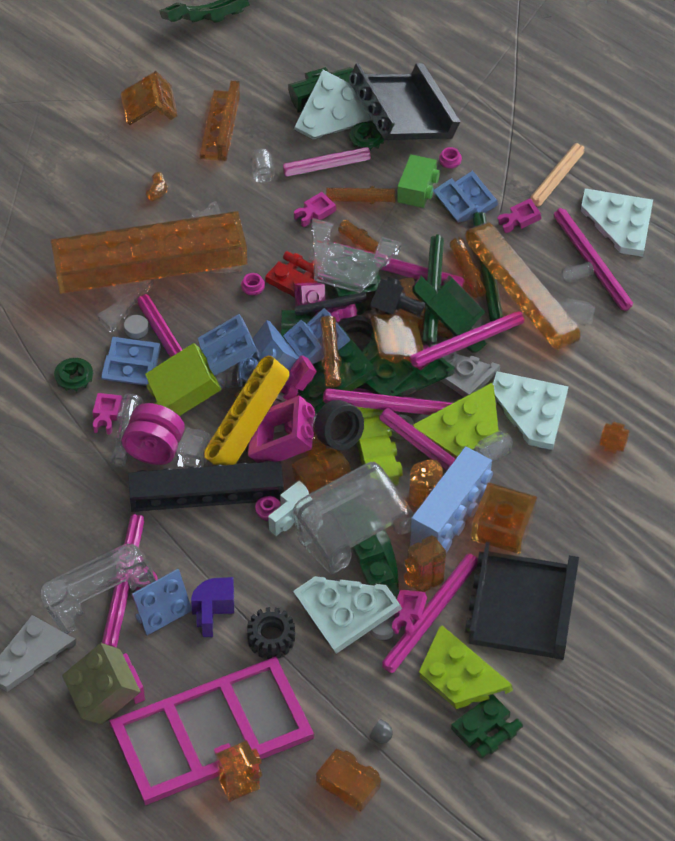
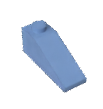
(271, 343)

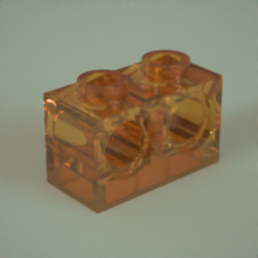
(239, 770)

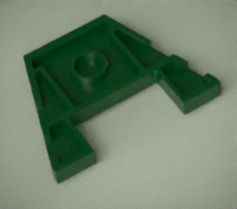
(402, 377)

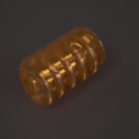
(423, 479)

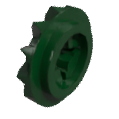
(361, 131)
(69, 367)

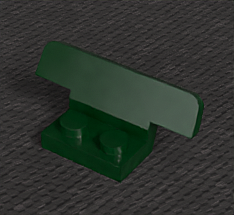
(451, 306)

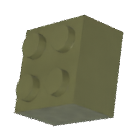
(101, 683)

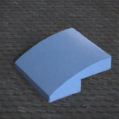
(465, 197)
(307, 338)
(227, 344)
(130, 360)

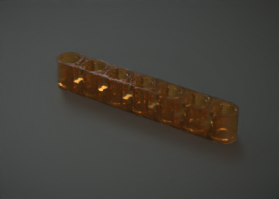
(522, 285)

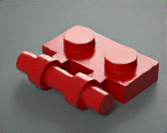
(286, 276)

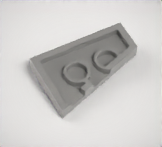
(469, 373)
(30, 649)

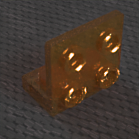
(147, 96)

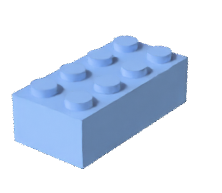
(452, 499)

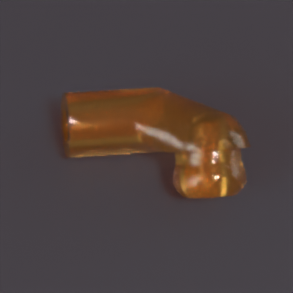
(159, 187)

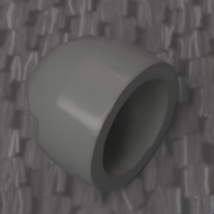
(381, 732)

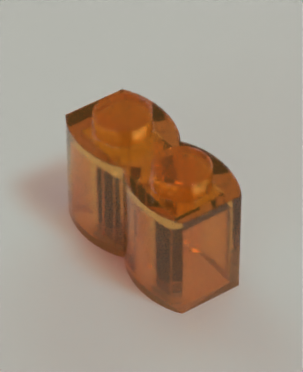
(321, 469)
(349, 779)

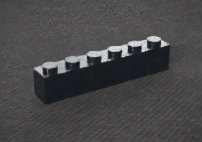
(204, 486)

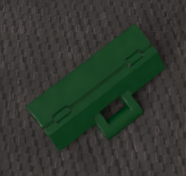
(301, 90)

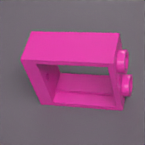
(262, 446)

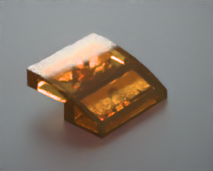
(396, 337)

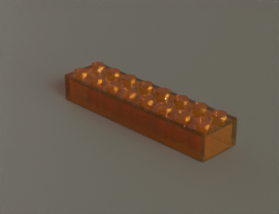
(149, 252)

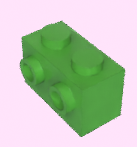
(418, 181)

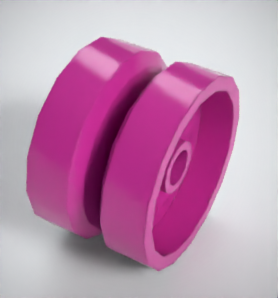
(153, 434)

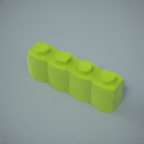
(376, 444)

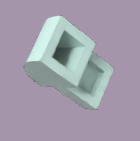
(282, 518)

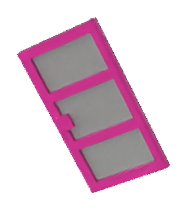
(178, 738)

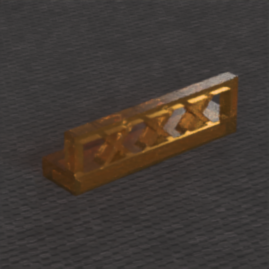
(225, 125)

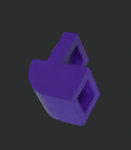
(211, 598)

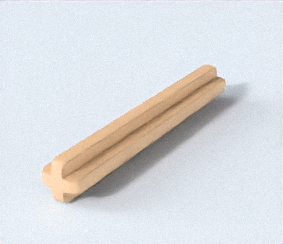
(557, 174)

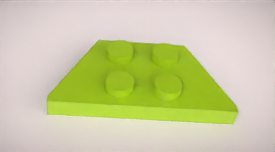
(462, 422)
(459, 672)

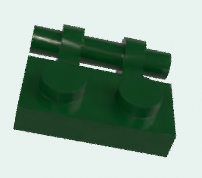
(483, 719)

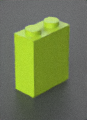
(182, 380)

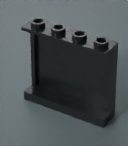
(405, 104)
(522, 604)

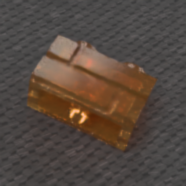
(425, 564)

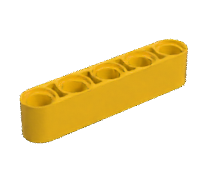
(247, 412)

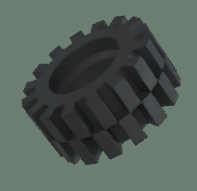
(271, 646)

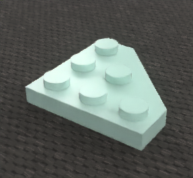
(331, 108)
(620, 218)
(531, 406)
(346, 608)

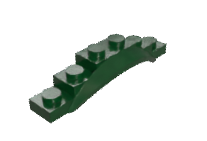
(214, 11)
(378, 561)

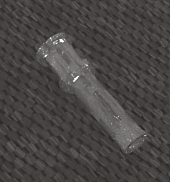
(119, 454)

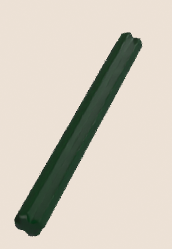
(434, 275)
(489, 280)

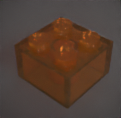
(503, 518)

